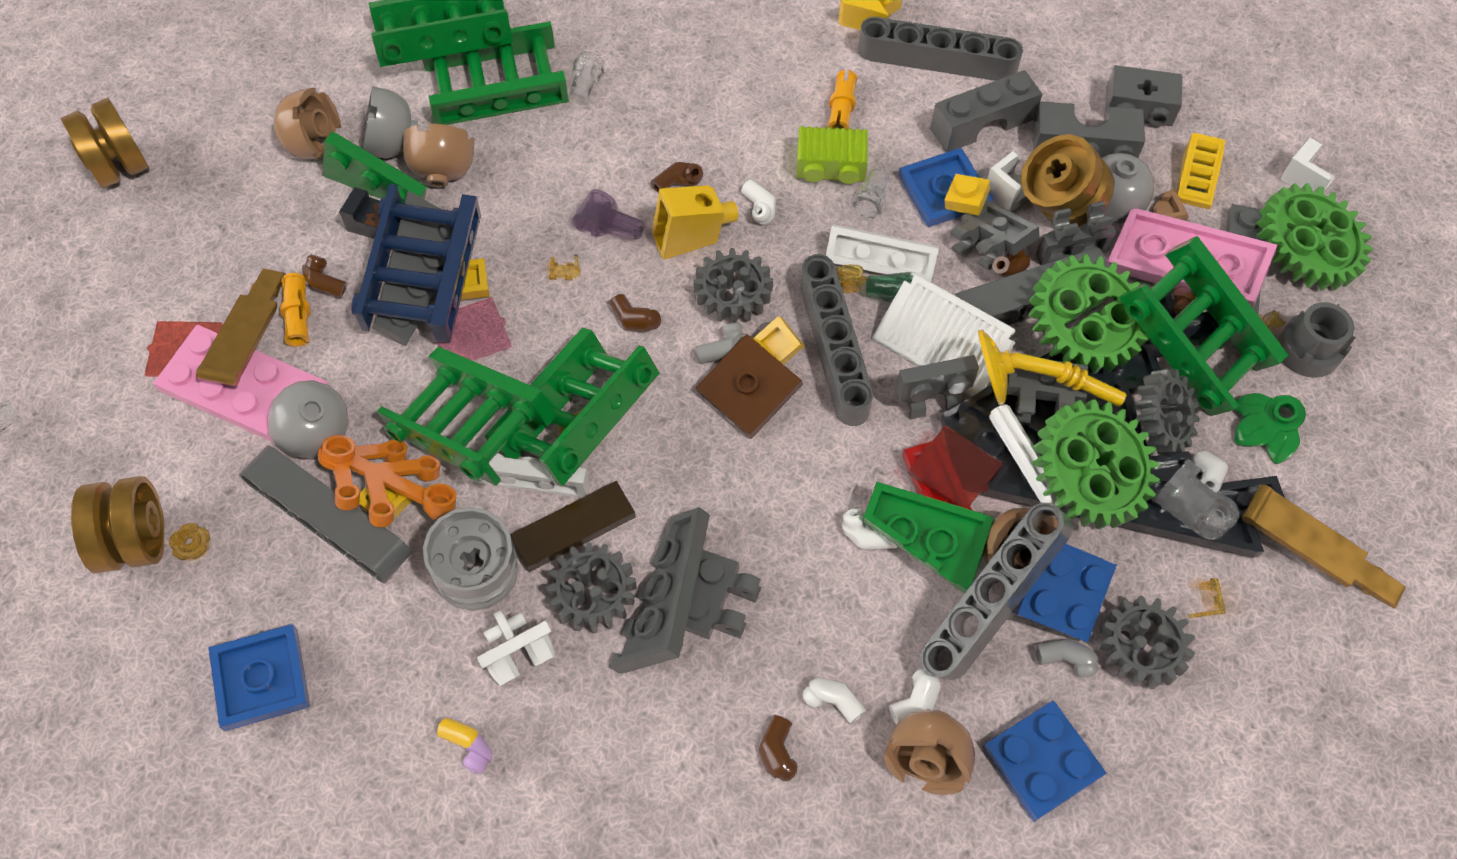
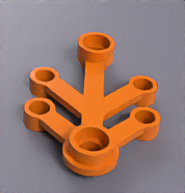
(342, 456)

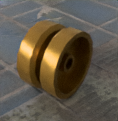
(104, 143)
(1066, 175)
(118, 524)

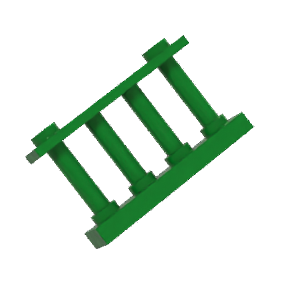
(436, 28)
(502, 97)
(1228, 308)
(474, 382)
(607, 405)

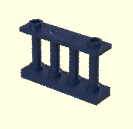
(447, 283)

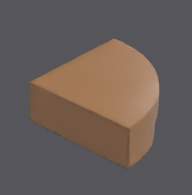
(1171, 206)

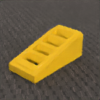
(1203, 150)

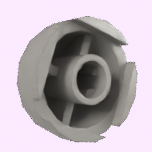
(385, 123)
(1132, 186)
(305, 417)

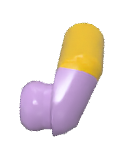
(470, 740)

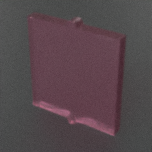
(478, 331)

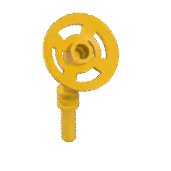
(1001, 364)

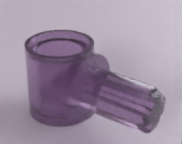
(601, 214)

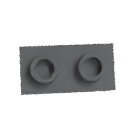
(1145, 89)

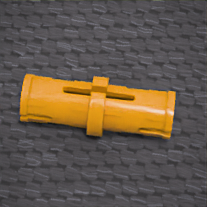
(842, 100)
(295, 310)

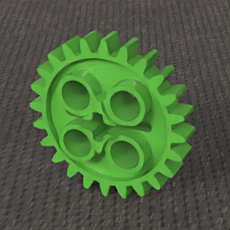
(1315, 236)
(1070, 284)
(1096, 464)

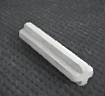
(1020, 448)

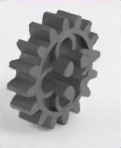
(751, 277)
(1167, 392)
(603, 608)
(1136, 622)

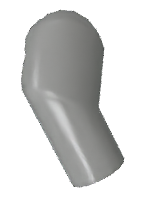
(719, 349)
(1071, 651)

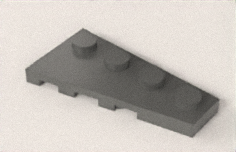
(398, 328)
(666, 596)

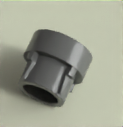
(1317, 339)

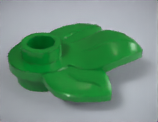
(1265, 425)

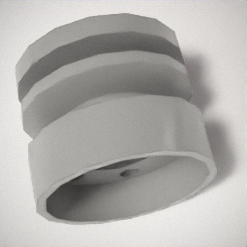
(465, 538)

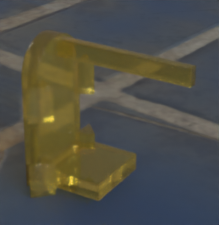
(564, 271)
(1273, 319)
(1212, 585)

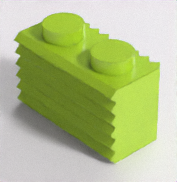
(832, 154)

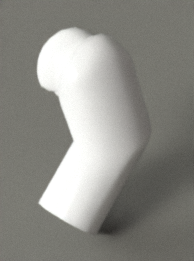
(764, 202)
(1212, 469)
(862, 534)
(836, 693)
(922, 698)

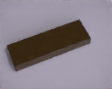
(572, 526)

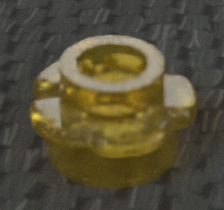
(851, 278)
(196, 548)

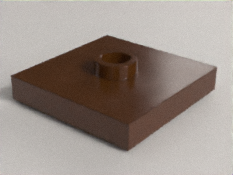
(749, 386)

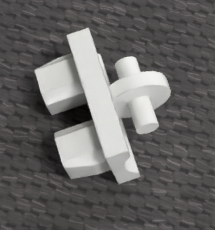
(534, 640)

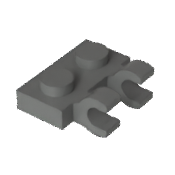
(1000, 233)
(1070, 239)
(940, 378)
(1032, 386)
(714, 582)

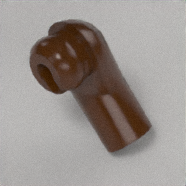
(678, 174)
(1011, 264)
(320, 280)
(1182, 298)
(634, 318)
(773, 751)

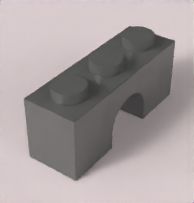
(962, 117)
(1119, 133)

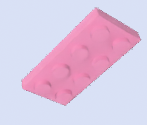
(1151, 235)
(240, 404)

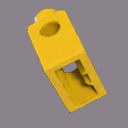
(689, 219)

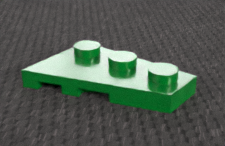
(360, 169)
(931, 531)

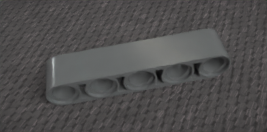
(939, 48)
(1009, 296)
(836, 354)
(314, 507)
(977, 601)

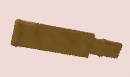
(242, 331)
(1320, 545)

